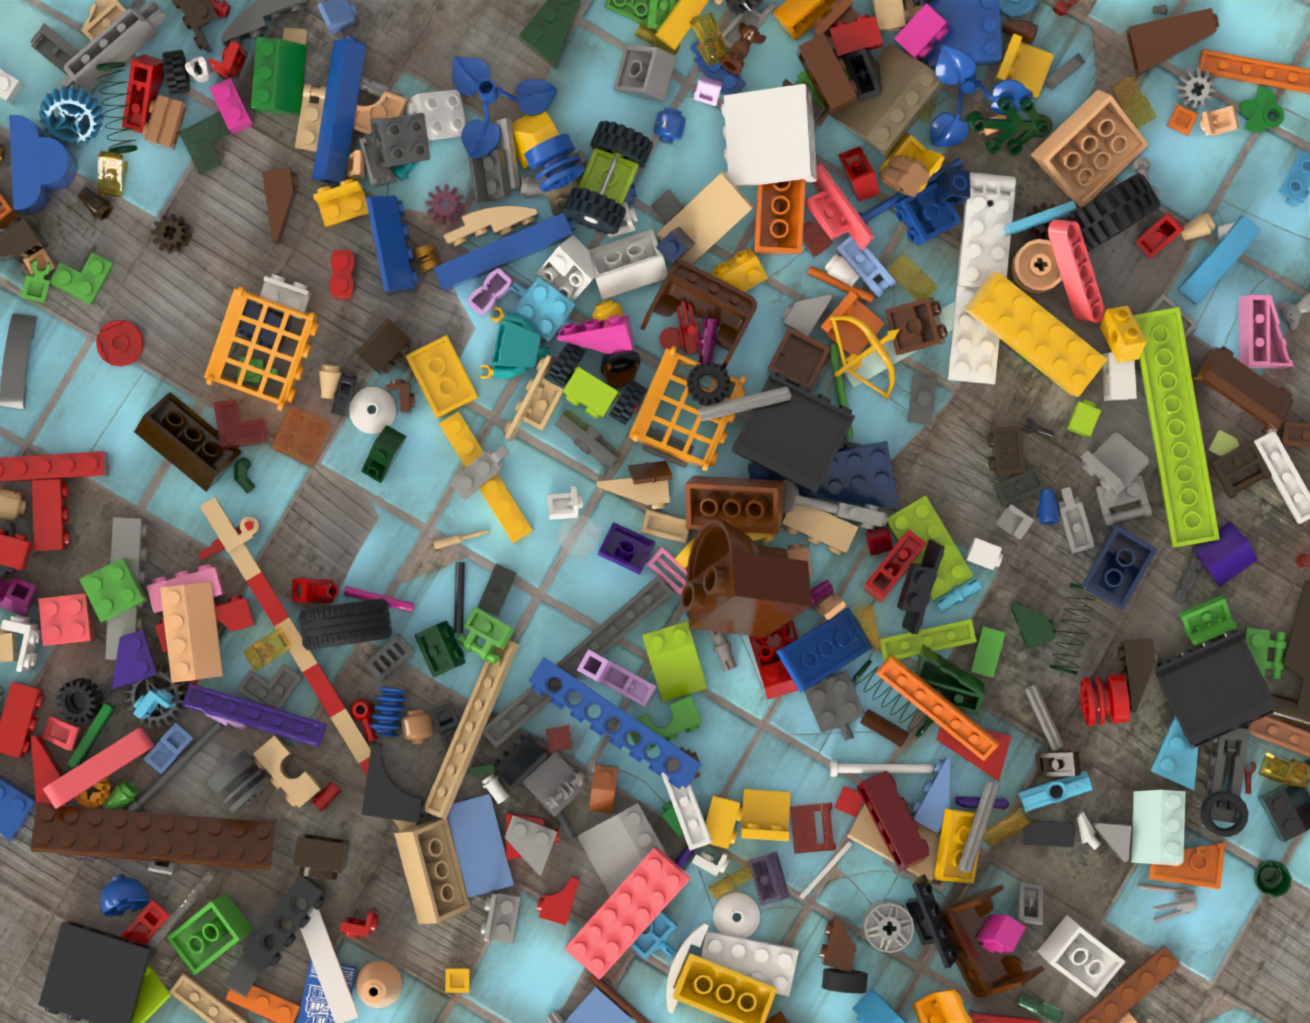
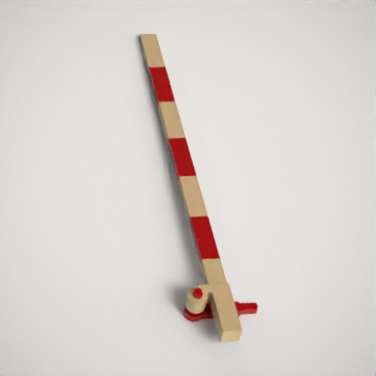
(234, 542)

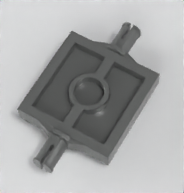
(835, 703)

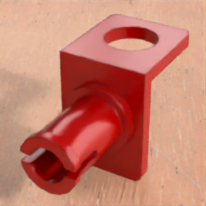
(314, 590)

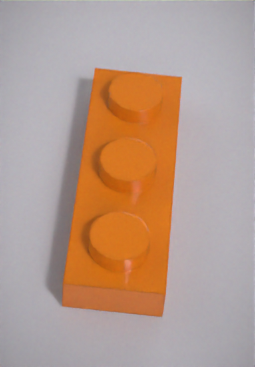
(266, 1004)

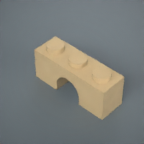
(298, 789)

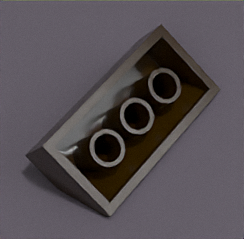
(186, 441)

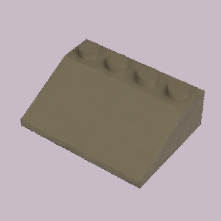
(888, 116)

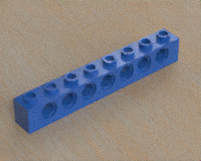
(547, 671)

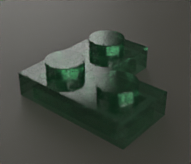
(199, 141)

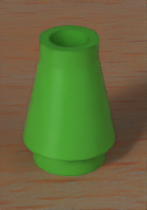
(121, 796)

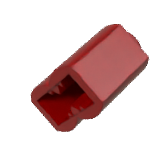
(342, 281)

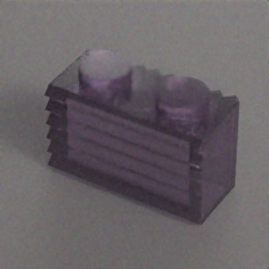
(769, 878)

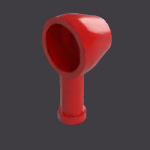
(365, 717)

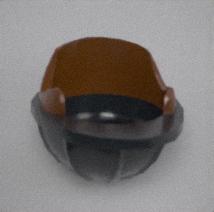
(620, 367)

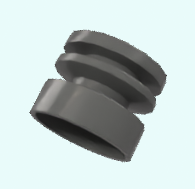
(238, 782)

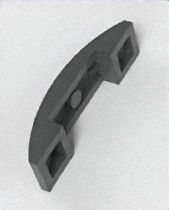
(16, 361)

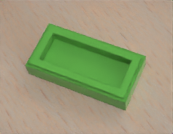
(987, 652)

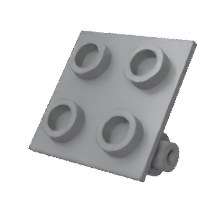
(555, 783)

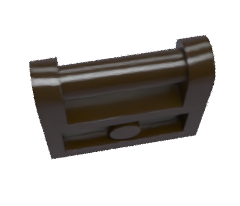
(1237, 462)

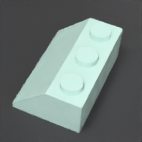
(1158, 827)

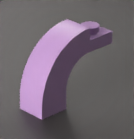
(617, 678)

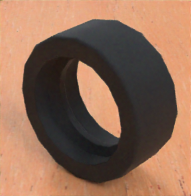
(1242, 813)
(844, 981)

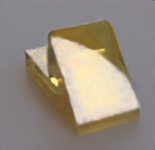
(111, 173)
(267, 649)

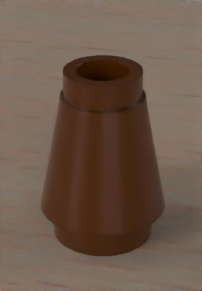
(1023, 28)

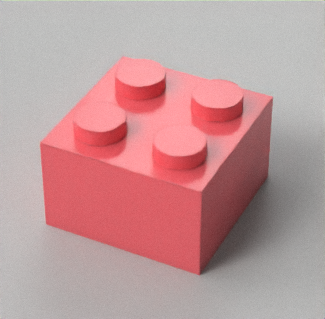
(66, 619)

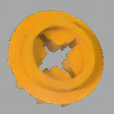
(97, 798)

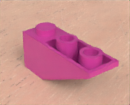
(603, 336)

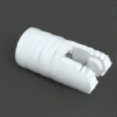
(191, 68)

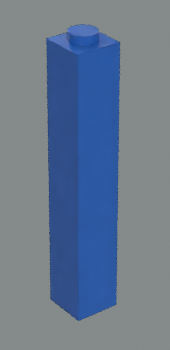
(339, 110)
(504, 251)

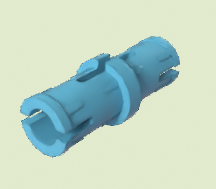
(958, 594)

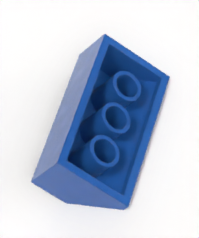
(391, 244)

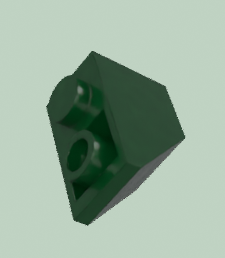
(383, 453)

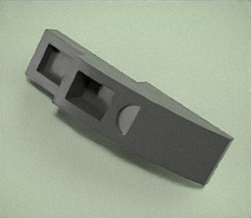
(253, 19)

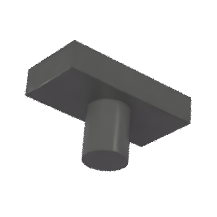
(921, 399)

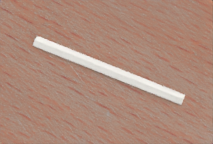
(825, 870)

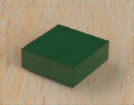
(483, 769)

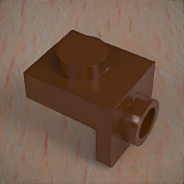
(407, 400)

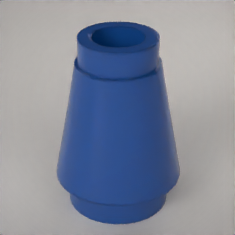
(1048, 508)

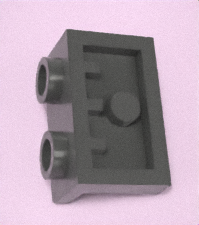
(490, 177)

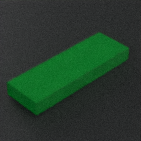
(91, 735)

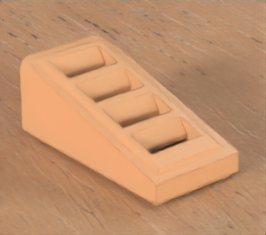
(356, 166)
(830, 606)

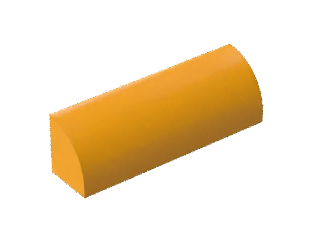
(800, 15)

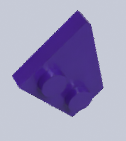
(133, 660)

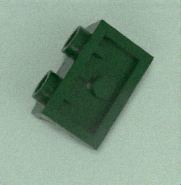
(440, 648)

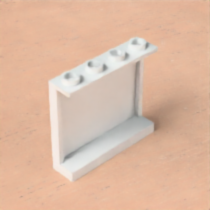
(769, 136)

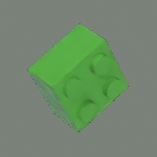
(113, 590)

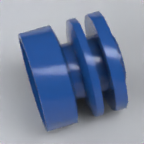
(553, 159)

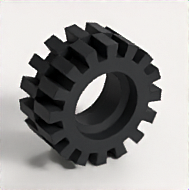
(175, 72)
(708, 369)
(67, 700)

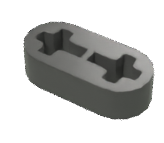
(1065, 71)

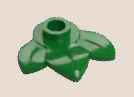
(1257, 111)

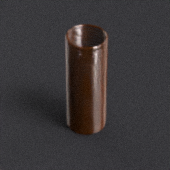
(884, 729)

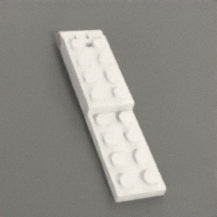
(982, 251)

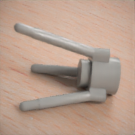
(1183, 901)

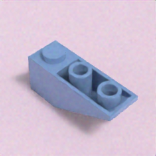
(936, 797)

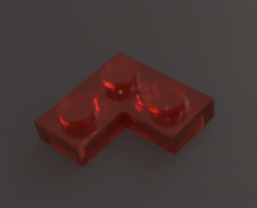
(237, 433)

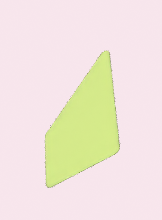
(1223, 443)

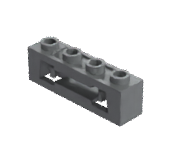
(1217, 762)

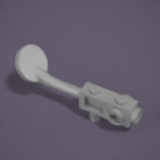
(867, 516)

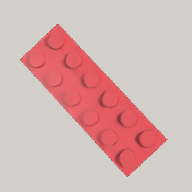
(627, 912)

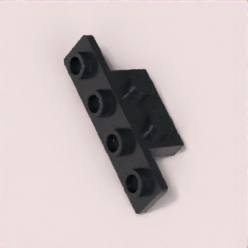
(918, 586)
(929, 921)

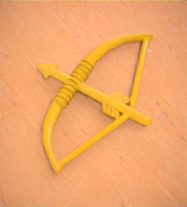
(855, 360)

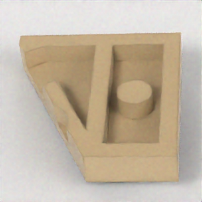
(101, 16)

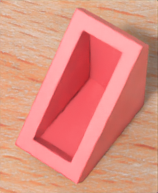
(63, 733)

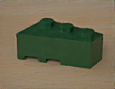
(550, 29)
(950, 681)

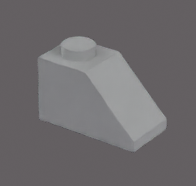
(805, 313)

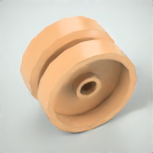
(1029, 277)

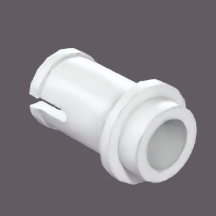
(495, 788)

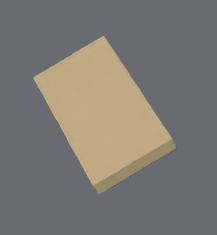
(709, 216)
(866, 833)

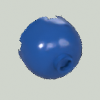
(122, 895)

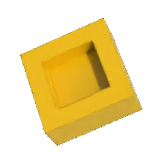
(457, 980)

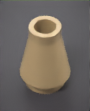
(1198, 227)
(329, 380)

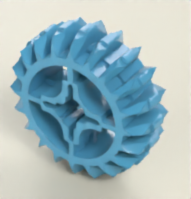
(73, 107)

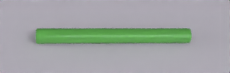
(839, 381)

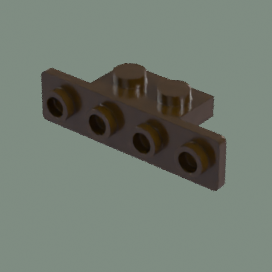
(197, 15)

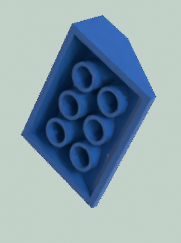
(972, 29)

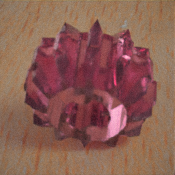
(452, 199)

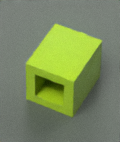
(1083, 418)

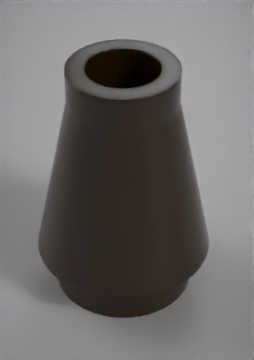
(96, 204)

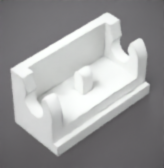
(1118, 379)

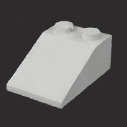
(1080, 956)

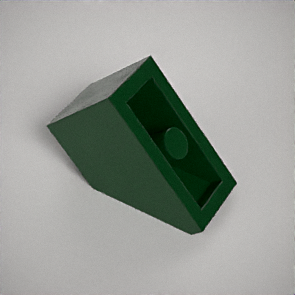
(1033, 626)

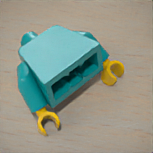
(514, 347)

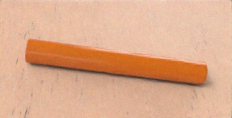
(823, 276)

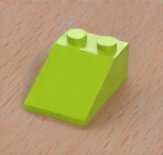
(674, 661)

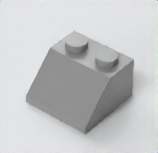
(645, 72)

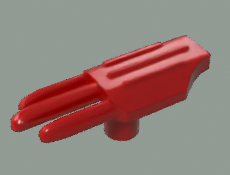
(688, 330)

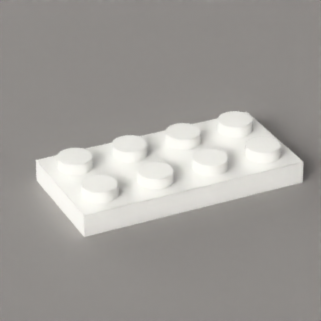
(753, 958)

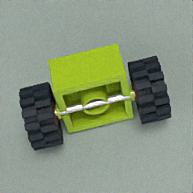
(592, 392)

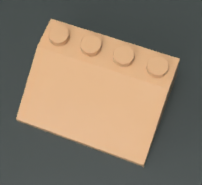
(1090, 148)

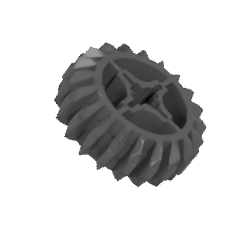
(151, 685)

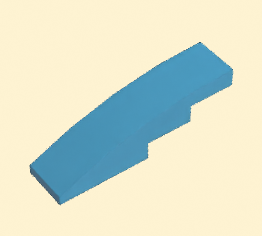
(1219, 259)

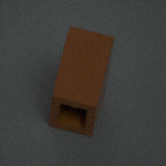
(839, 948)

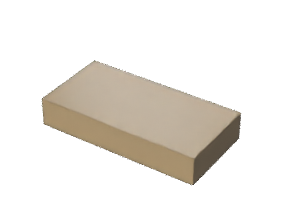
(665, 526)

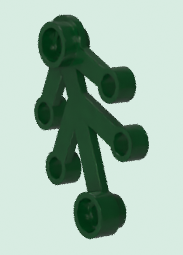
(1011, 126)

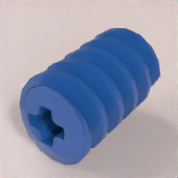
(388, 711)

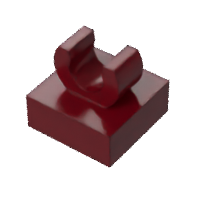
(879, 541)

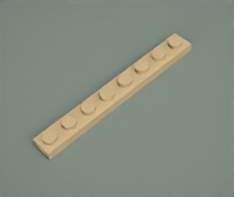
(469, 732)

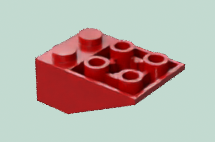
(772, 671)

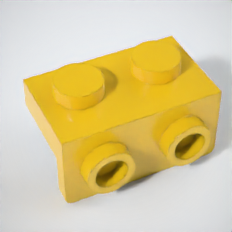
(741, 271)

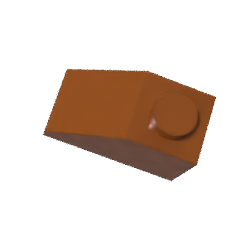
(603, 788)

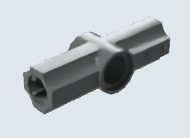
(587, 439)

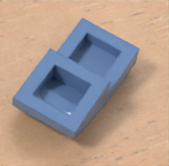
(168, 749)

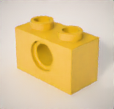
(1122, 334)

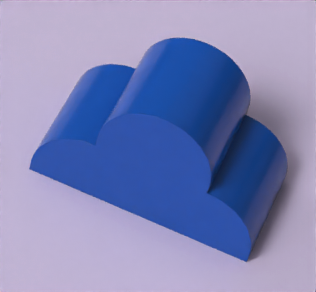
(37, 166)

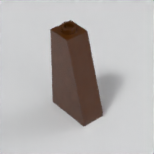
(1165, 38)

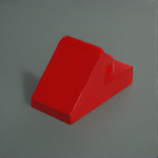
(1159, 235)

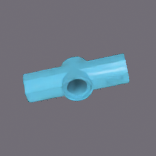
(1040, 795)

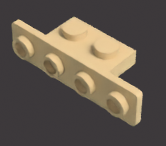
(539, 402)

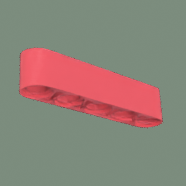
(1076, 270)
(98, 767)

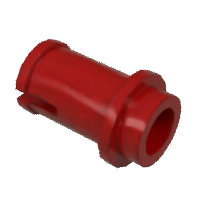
(221, 8)
(326, 796)

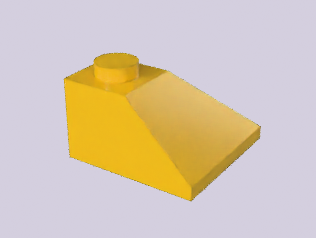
(530, 132)

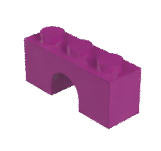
(17, 596)

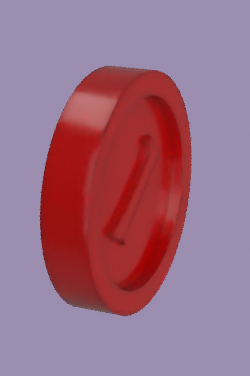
(670, 337)

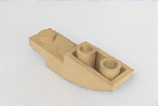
(500, 218)

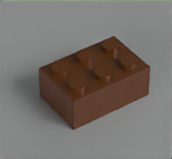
(827, 74)

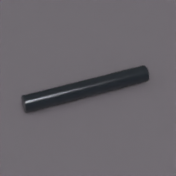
(459, 597)

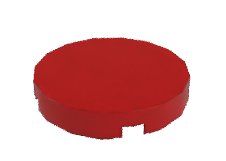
(120, 343)

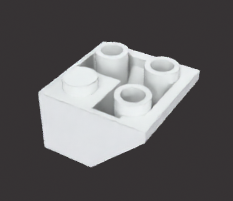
(569, 268)

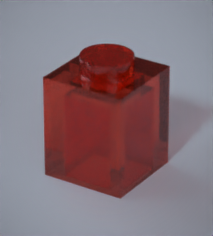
(815, 239)
(559, 738)

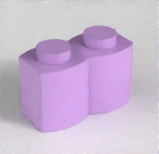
(485, 297)

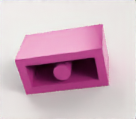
(923, 32)
(231, 106)
(1000, 933)

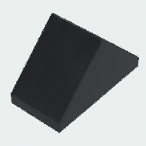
(864, 72)

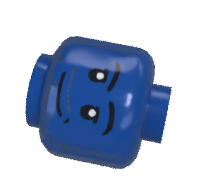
(669, 125)

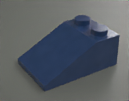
(1118, 567)

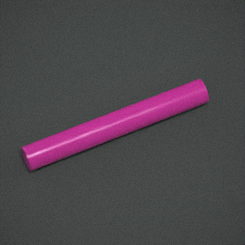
(366, 595)

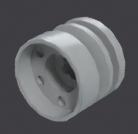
(877, 916)

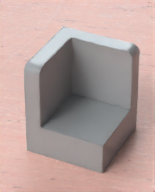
(1014, 522)

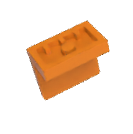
(851, 336)

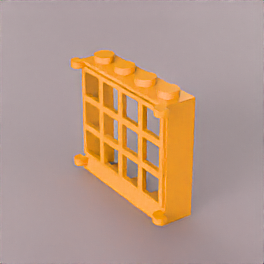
(227, 336)
(655, 395)

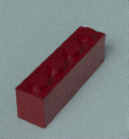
(893, 820)

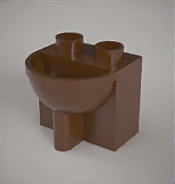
(742, 584)

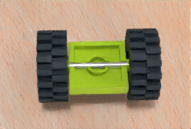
(608, 177)

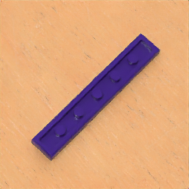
(254, 715)

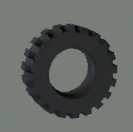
(1115, 210)

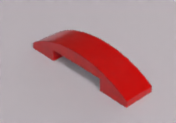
(146, 923)

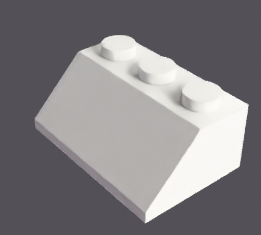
(627, 264)

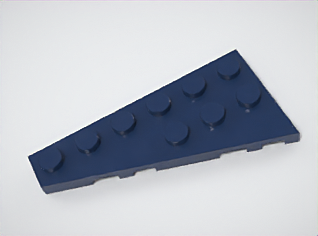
(855, 476)

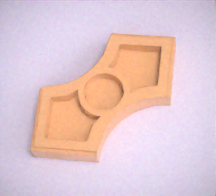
(388, 106)

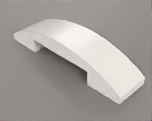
(695, 938)

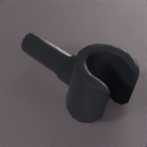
(1038, 429)

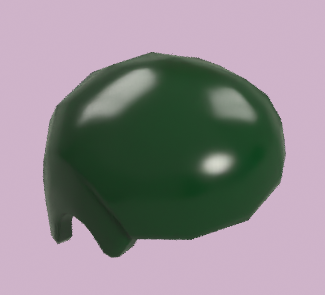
(1272, 878)

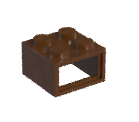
(798, 358)

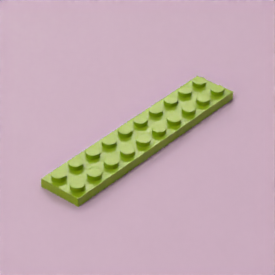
(1176, 429)

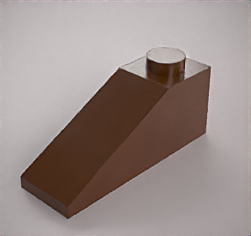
(279, 195)

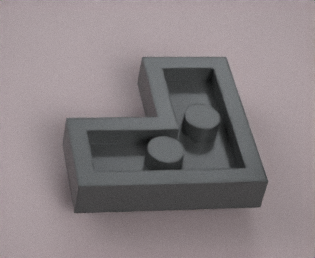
(270, 693)

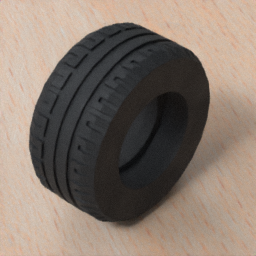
(345, 624)

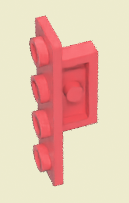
(836, 212)

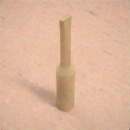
(455, 539)

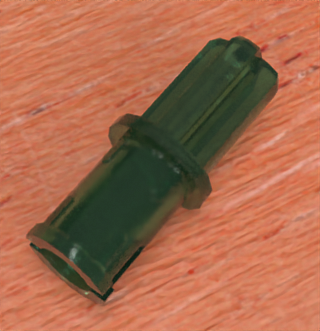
(1040, 1008)

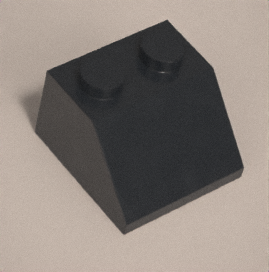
(521, 760)
(1287, 810)

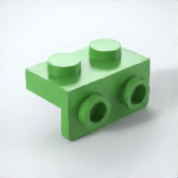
(1207, 620)

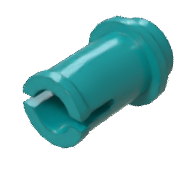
(402, 171)

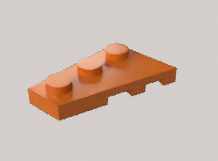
(1200, 868)

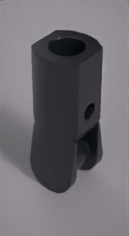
(343, 399)

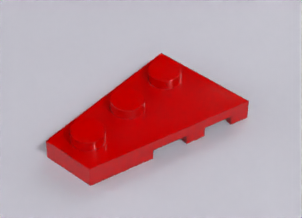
(994, 762)

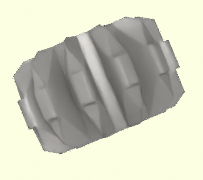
(1204, 89)

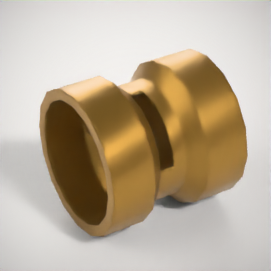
(427, 257)

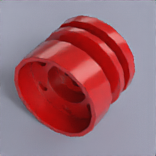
(1107, 699)

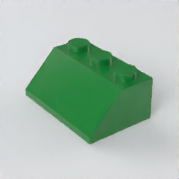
(278, 76)

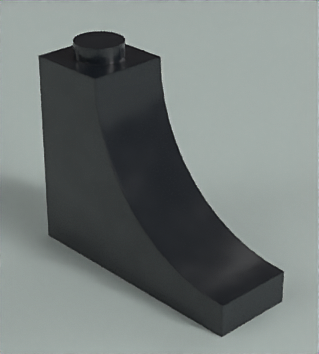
(384, 797)

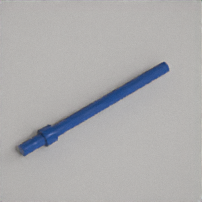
(894, 200)

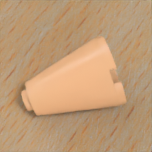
(384, 978)

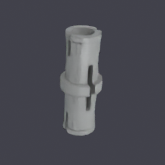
(723, 650)

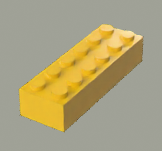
(1035, 334)

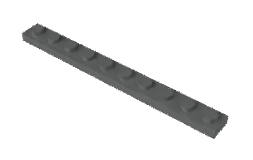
(599, 642)

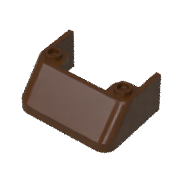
(708, 298)
(1244, 388)
(982, 970)

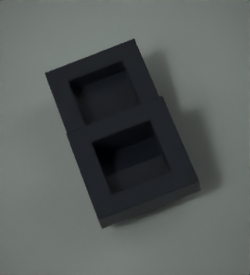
(446, 723)
(1049, 834)

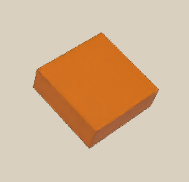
(1182, 120)

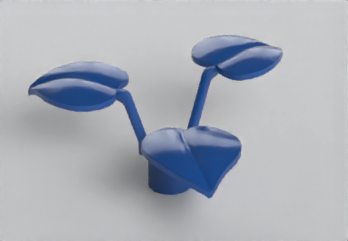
(958, 67)
(474, 75)

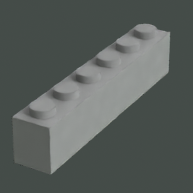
(127, 543)

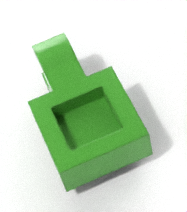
(252, 376)

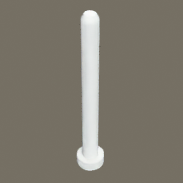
(878, 768)

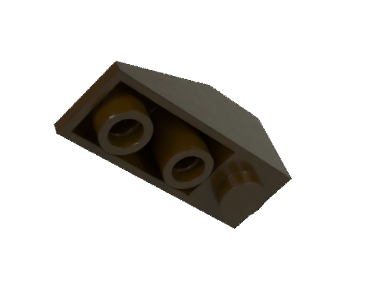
(1138, 664)

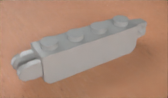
(112, 45)

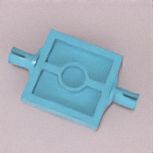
(543, 307)

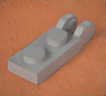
(752, 17)

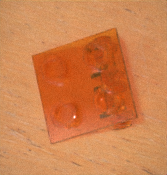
(300, 435)

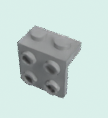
(1115, 463)

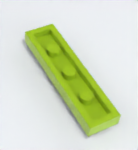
(934, 638)

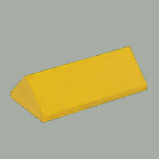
(723, 991)

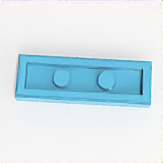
(1040, 218)

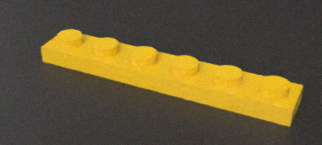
(494, 489)

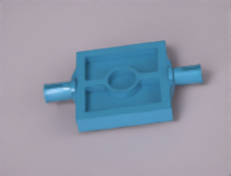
(656, 937)

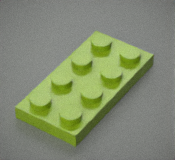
(926, 524)

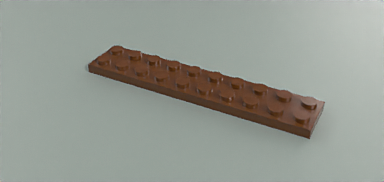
(153, 837)

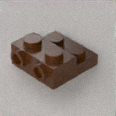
(917, 324)

